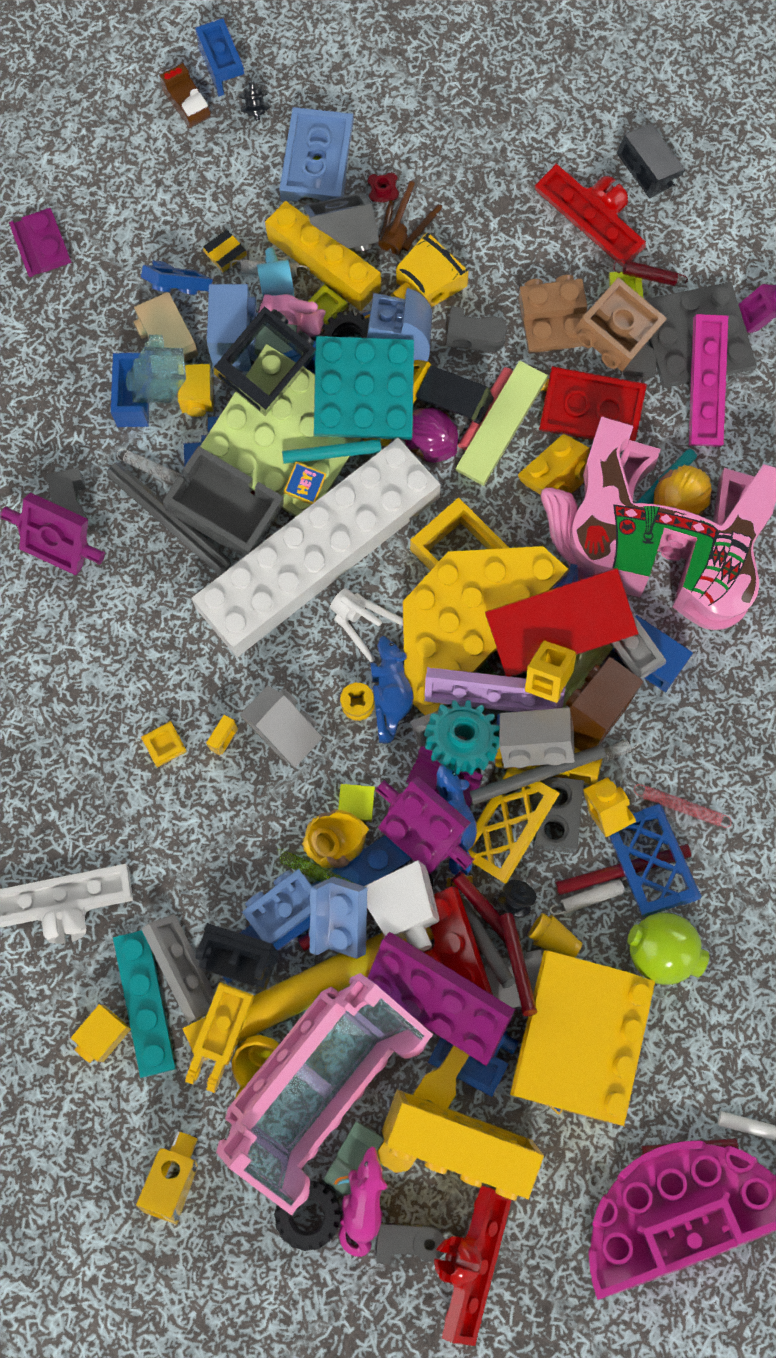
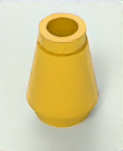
(554, 936)

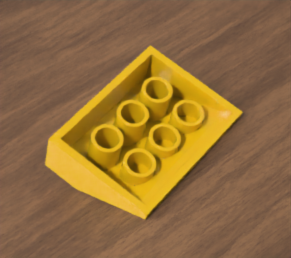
(584, 1038)

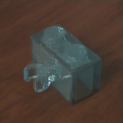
(156, 372)

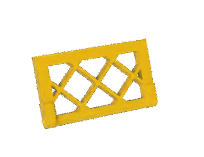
(517, 848)

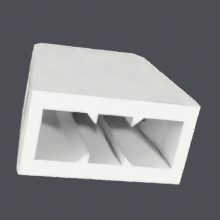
(404, 904)

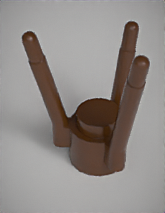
(394, 234)

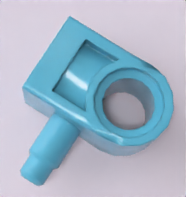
(275, 275)

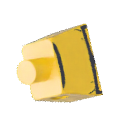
(430, 272)
(165, 1196)

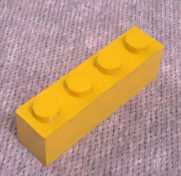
(324, 256)

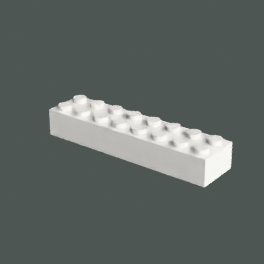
(317, 547)

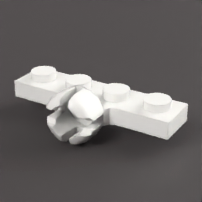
(65, 901)

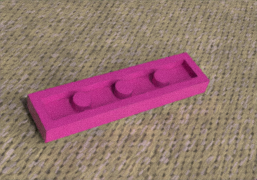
(708, 380)

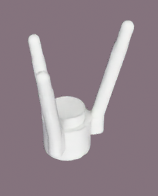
(351, 607)

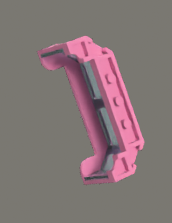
(313, 1084)

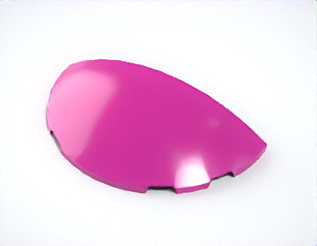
(678, 1211)

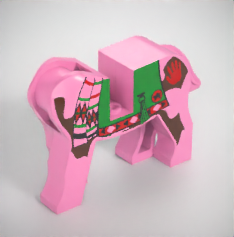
(616, 533)

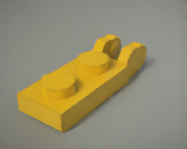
(220, 1033)

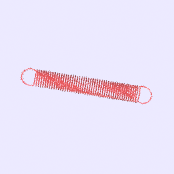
(684, 806)

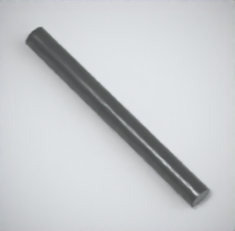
(536, 774)

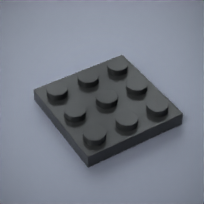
(674, 338)

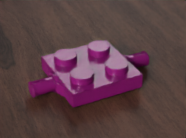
(53, 533)
(424, 824)

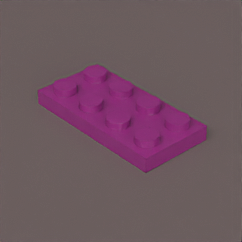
(441, 998)

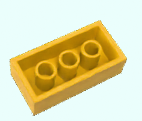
(461, 1145)

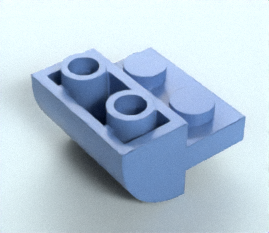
(402, 319)

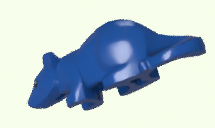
(394, 693)
(451, 790)

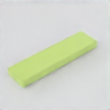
(501, 423)

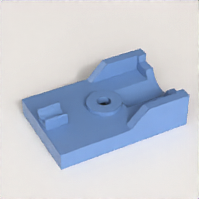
(313, 135)

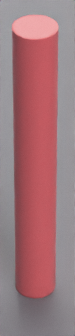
(495, 391)

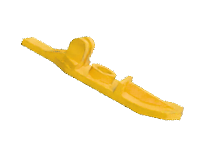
(440, 1089)

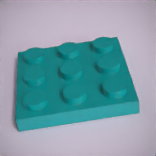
(363, 388)

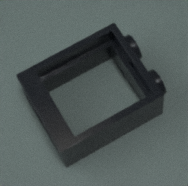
(245, 387)

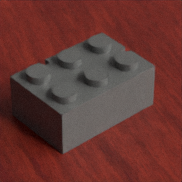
(222, 503)

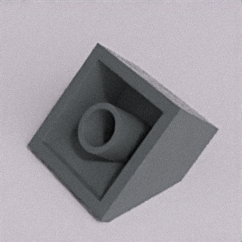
(346, 220)

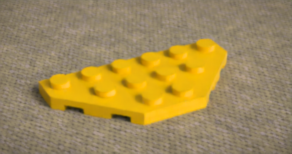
(447, 609)

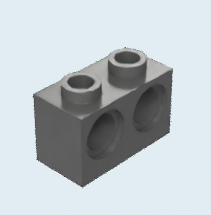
(565, 816)

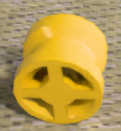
(361, 707)

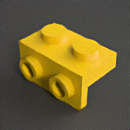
(557, 467)

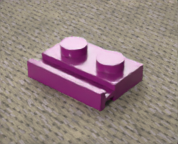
(40, 242)

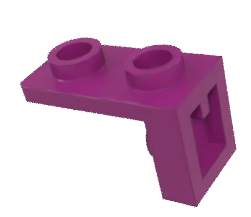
(759, 308)

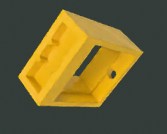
(443, 524)

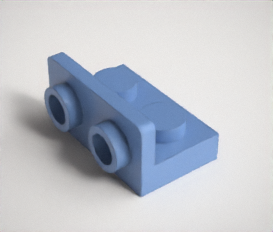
(281, 907)
(338, 917)

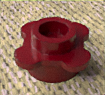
(383, 194)

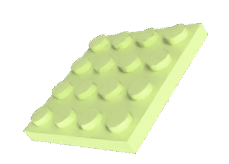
(257, 441)

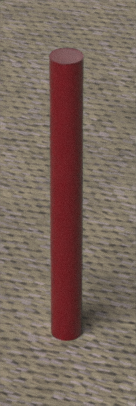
(613, 872)

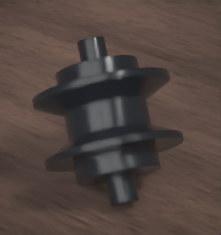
(254, 101)
(517, 898)

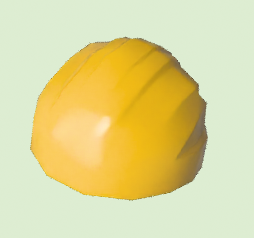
(250, 1057)

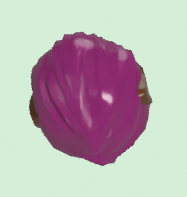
(433, 435)

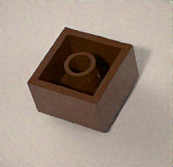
(601, 702)

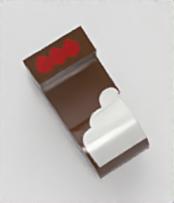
(184, 95)

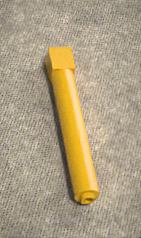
(300, 991)

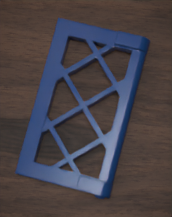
(636, 882)

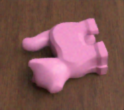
(294, 311)

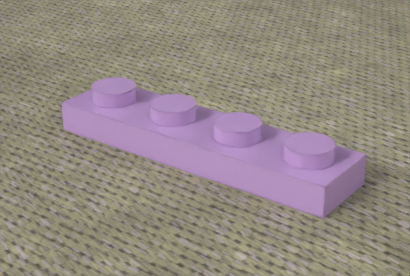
(484, 689)

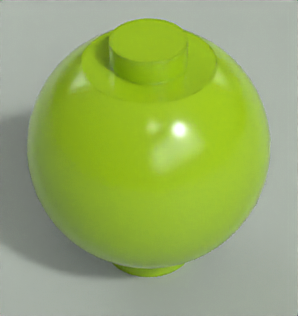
(667, 949)

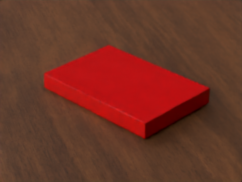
(580, 399)

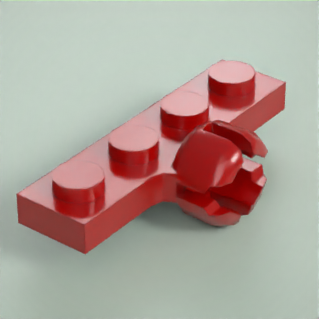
(593, 211)
(455, 941)
(471, 1266)

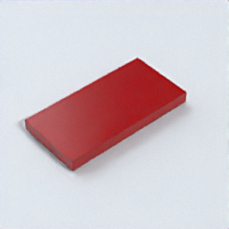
(571, 616)

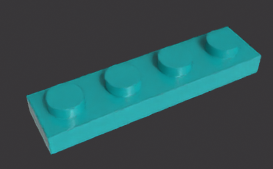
(144, 1004)

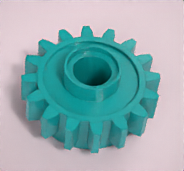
(466, 722)

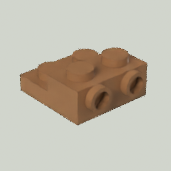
(552, 313)
(619, 325)

